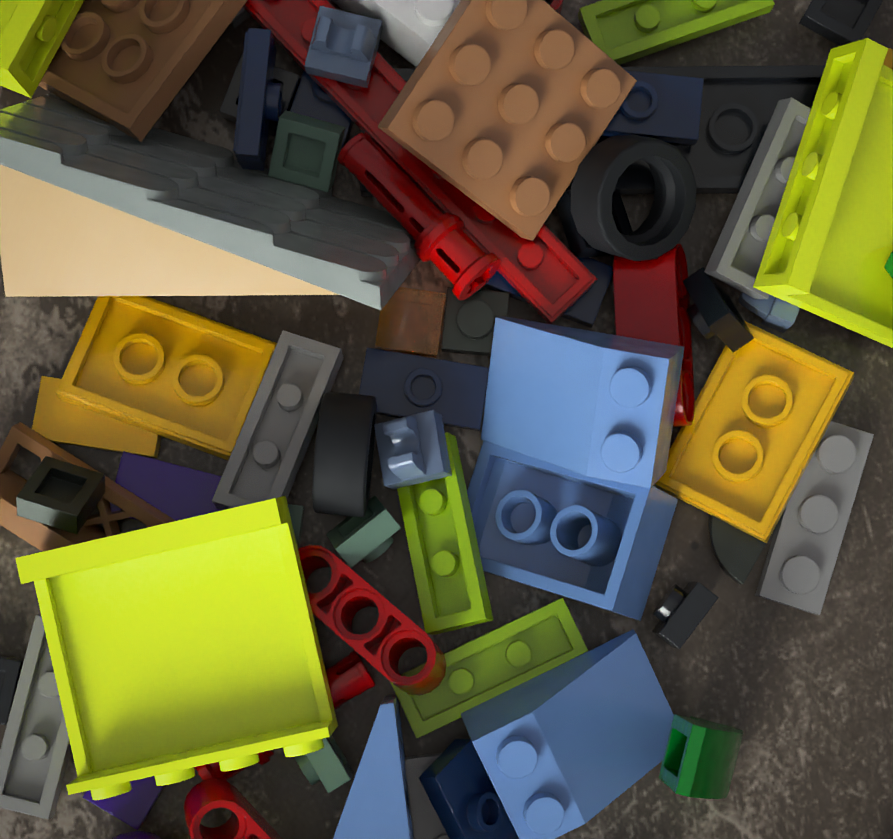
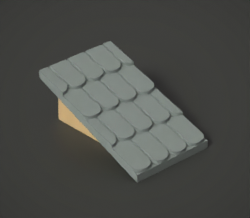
(174, 219)

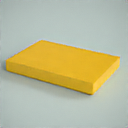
(166, 371)
(754, 431)

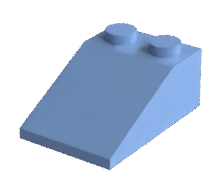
(582, 399)
(568, 530)
(572, 737)
(379, 794)

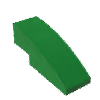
(700, 757)

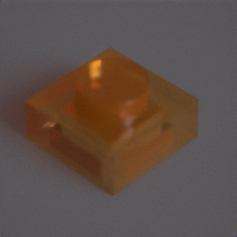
(412, 322)

